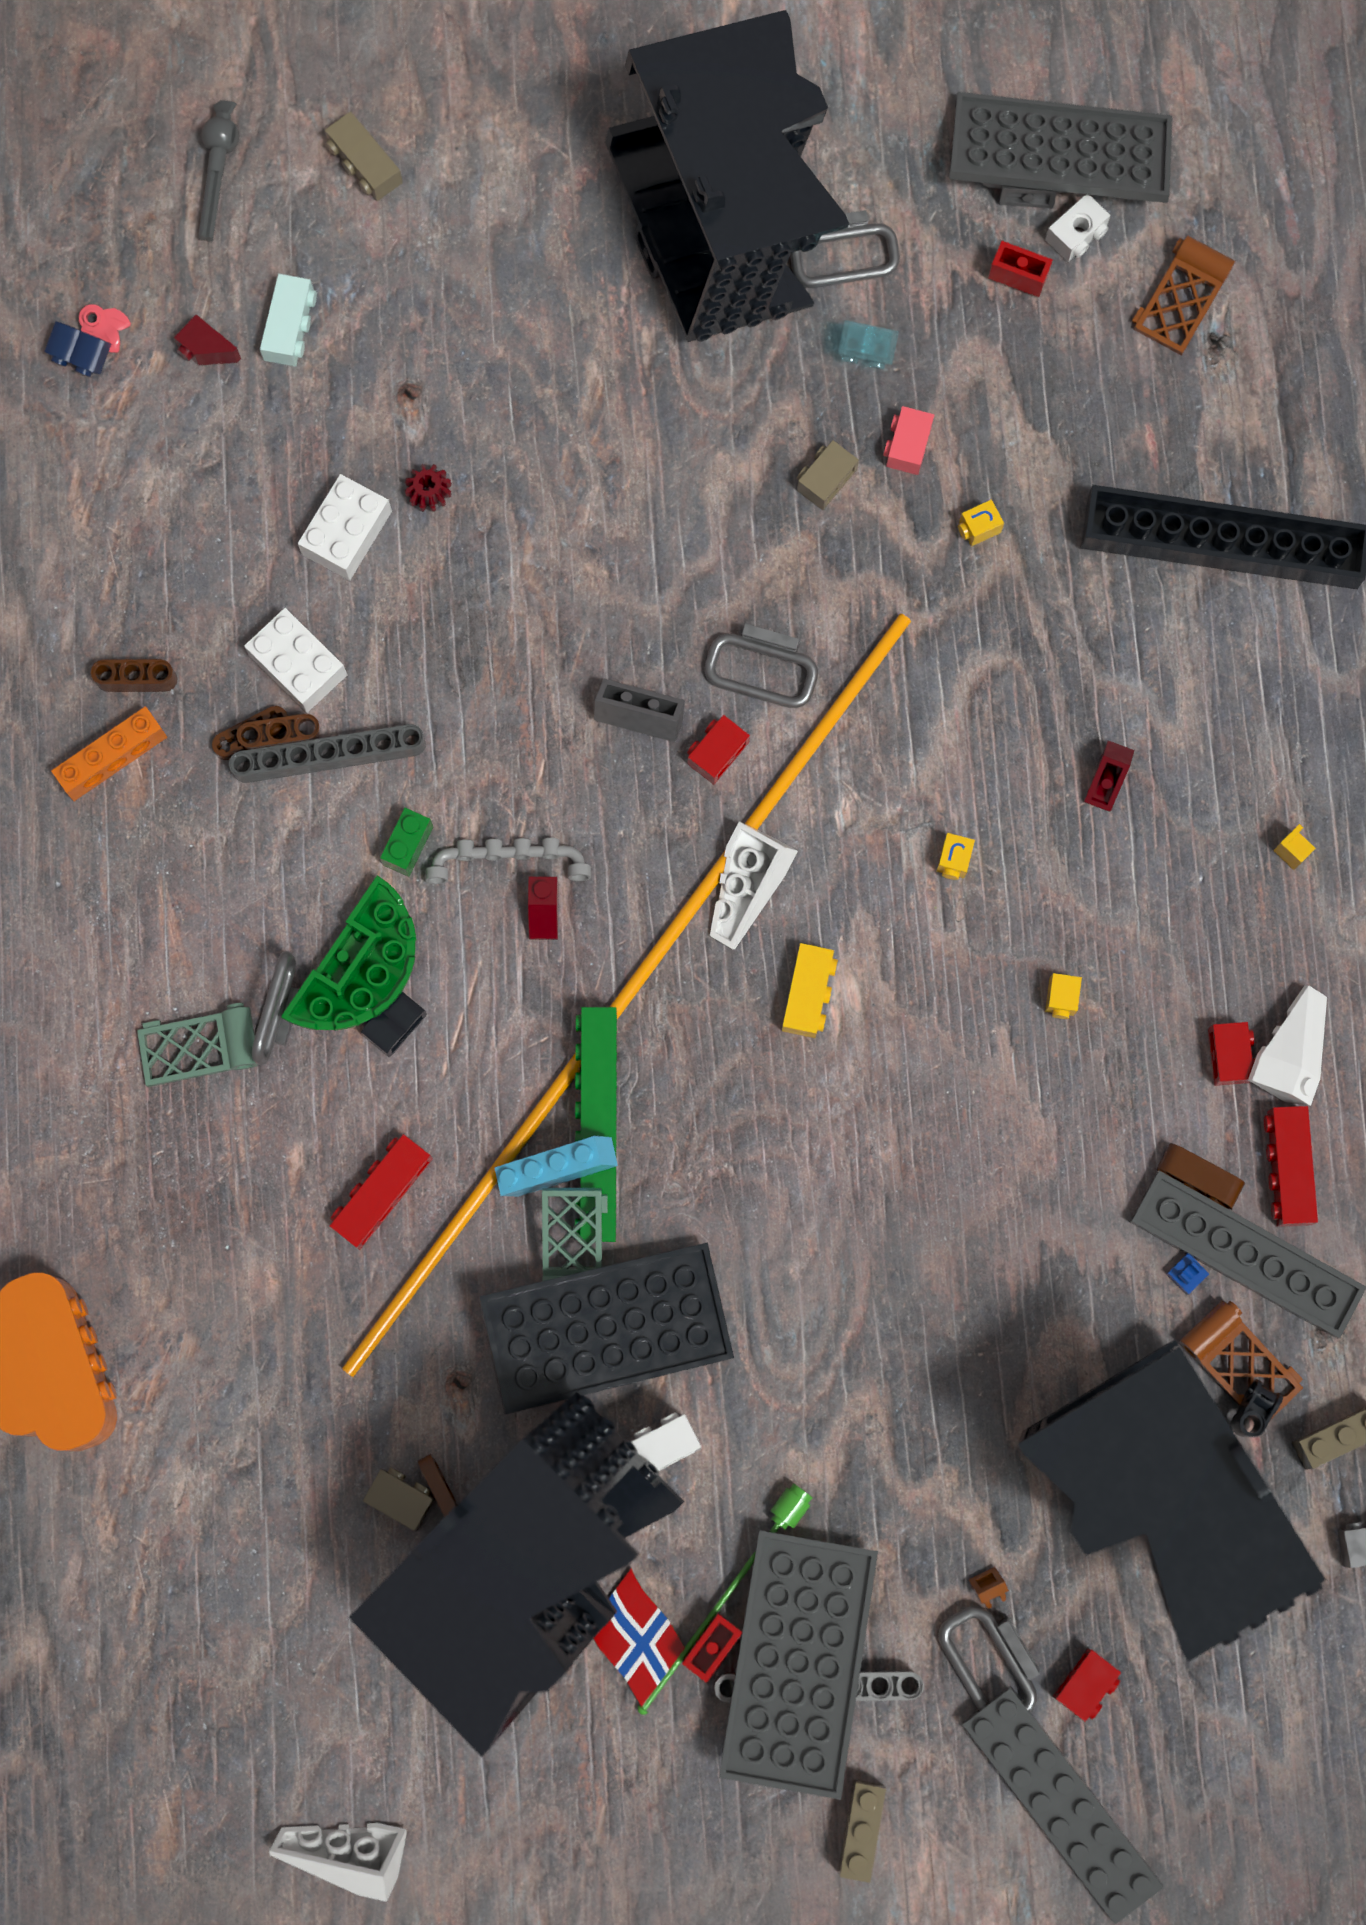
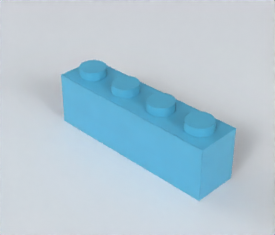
(556, 1166)

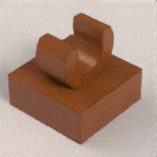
(988, 1586)

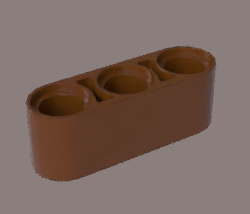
(124, 667)
(265, 727)
(1201, 1175)

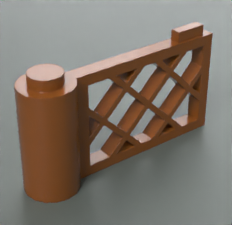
(1198, 262)
(1217, 1332)

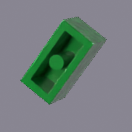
(406, 842)

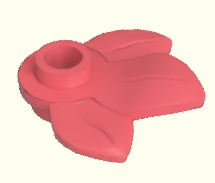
(106, 326)

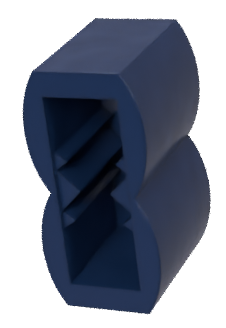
(78, 348)

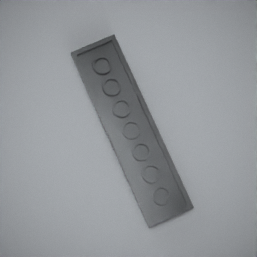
(1248, 1254)
(1063, 1805)

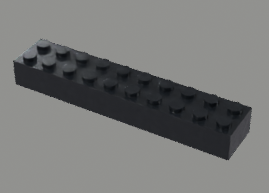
(1225, 537)

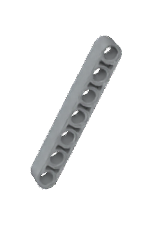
(864, 1693)

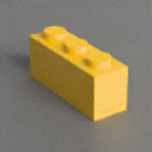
(809, 991)

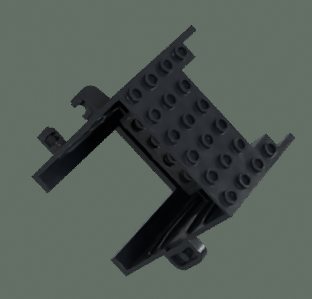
(724, 173)
(1165, 1464)
(511, 1574)

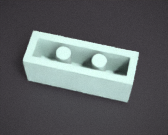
(288, 320)

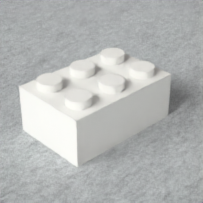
(345, 527)
(296, 660)
(667, 1443)

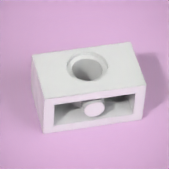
(1083, 214)

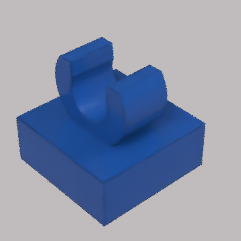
(1187, 1274)

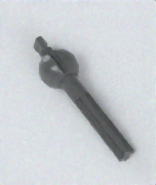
(220, 137)

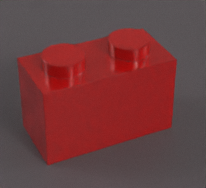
(1020, 268)
(717, 749)
(1231, 1053)
(712, 1648)
(1087, 1685)

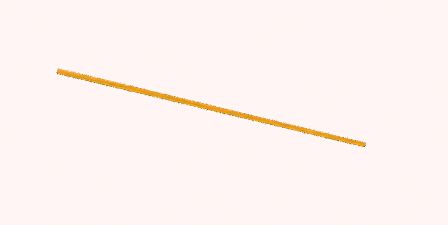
(621, 1001)

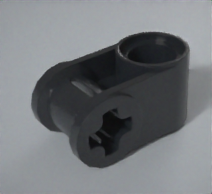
(1260, 1406)

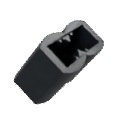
(394, 1024)

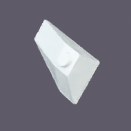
(750, 877)
(1293, 1057)
(351, 1858)

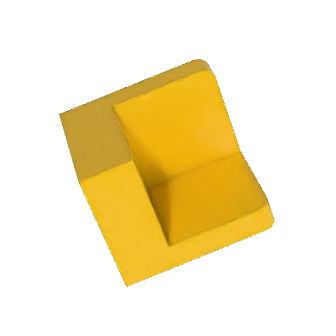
(1294, 848)

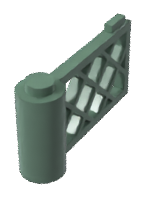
(235, 1038)
(601, 1206)

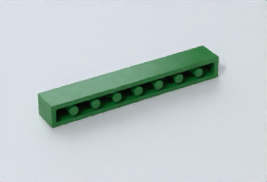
(597, 1106)

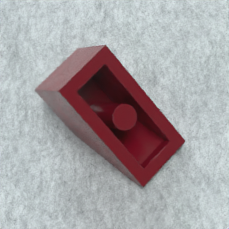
(204, 344)
(1109, 775)
(543, 908)

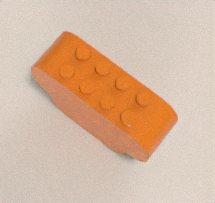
(51, 1368)

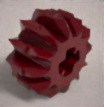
(433, 496)

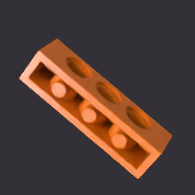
(109, 754)

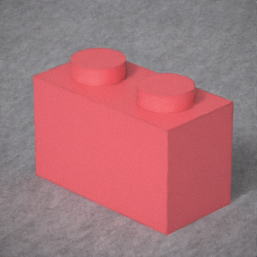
(909, 440)

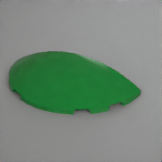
(362, 968)

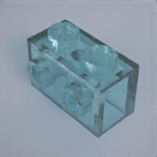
(867, 344)

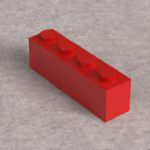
(1291, 1166)
(381, 1191)

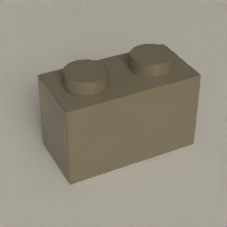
(827, 474)
(399, 1499)

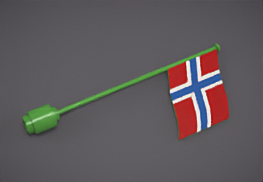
(642, 1638)

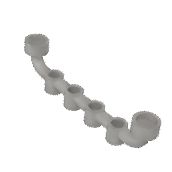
(521, 851)

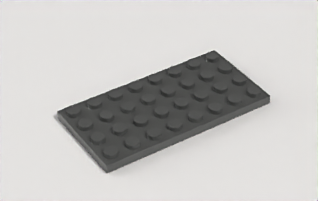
(1062, 147)
(799, 1665)

